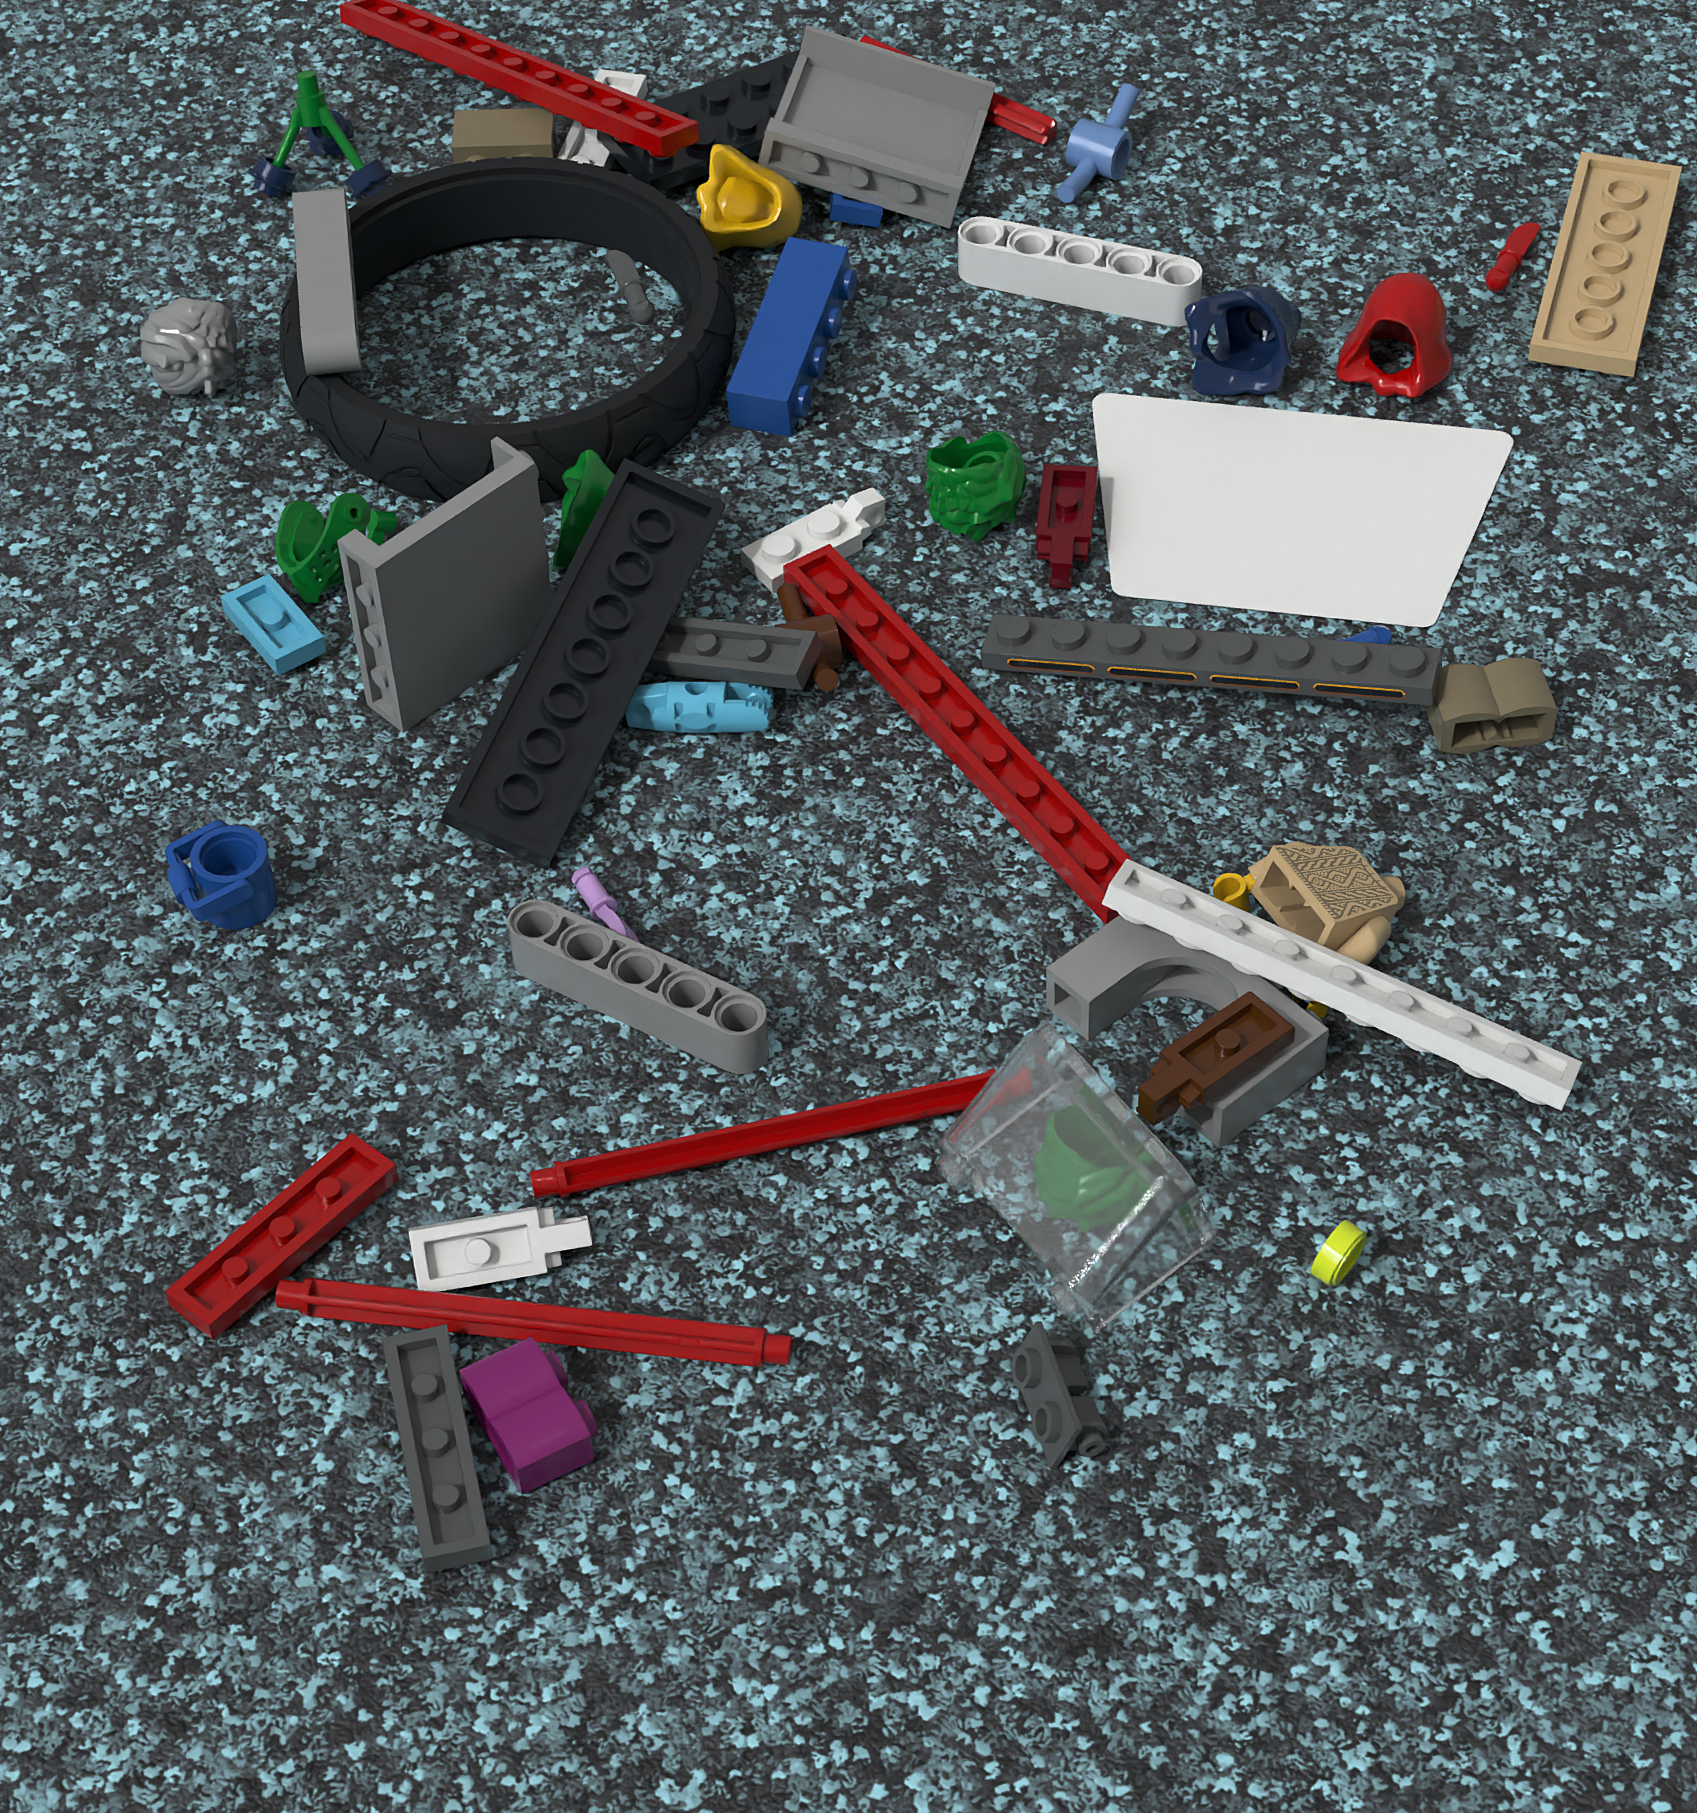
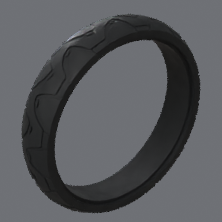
(522, 200)

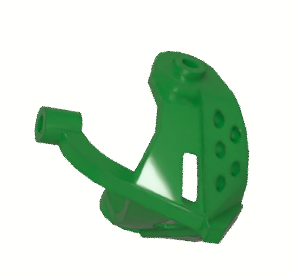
(311, 552)

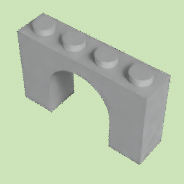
(1139, 963)

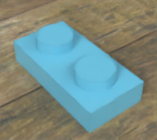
(273, 624)

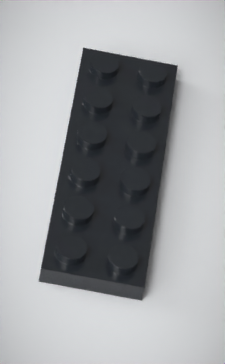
(727, 112)

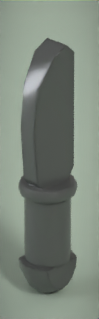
(631, 287)

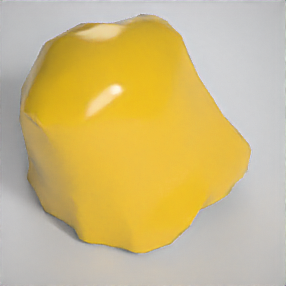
(746, 202)

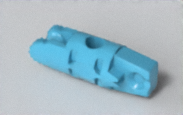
(701, 707)

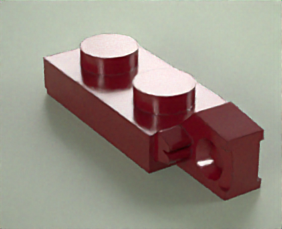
(1065, 519)

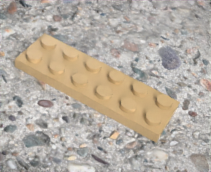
(1605, 264)

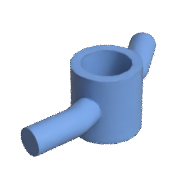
(1099, 146)

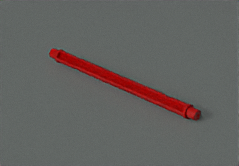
(756, 1137)
(537, 1320)

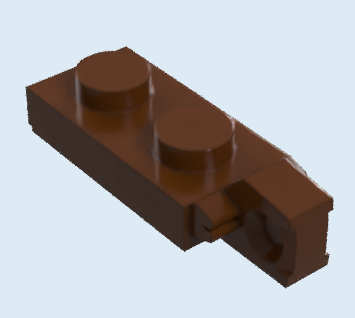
(1213, 1057)

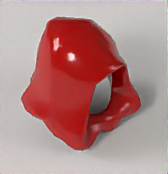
(1405, 311)

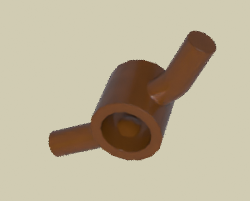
(826, 628)

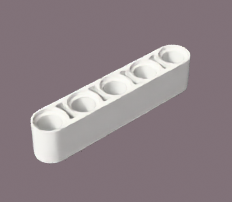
(1078, 270)

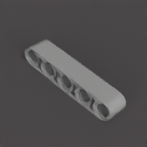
(326, 282)
(639, 986)

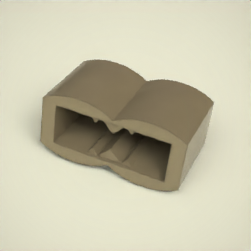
(1492, 706)

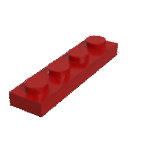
(282, 1235)

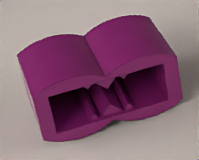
(529, 1414)

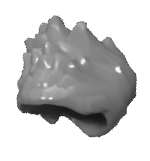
(190, 346)

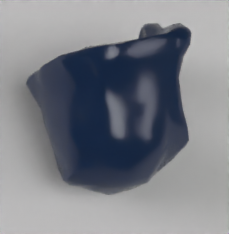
(1253, 337)

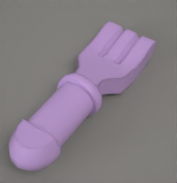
(601, 905)

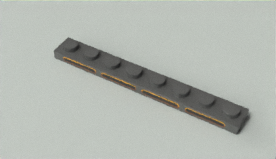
(1213, 659)

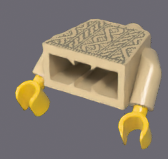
(1322, 896)

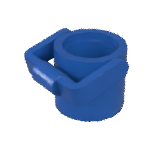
(229, 875)

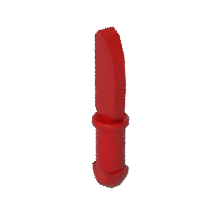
(1511, 256)

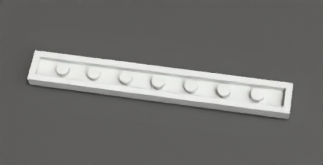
(1343, 984)

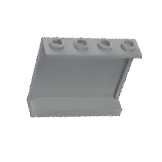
(877, 126)
(449, 592)

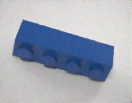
(790, 337)

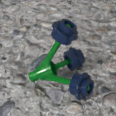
(328, 135)

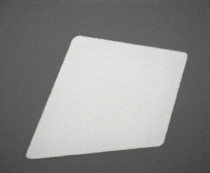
(1289, 507)

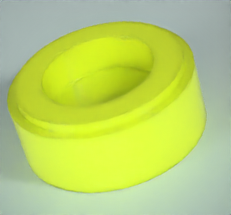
(1339, 1253)

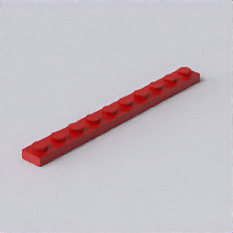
(523, 75)
(961, 726)

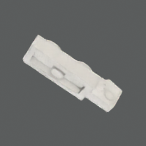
(838, 524)
(493, 1247)

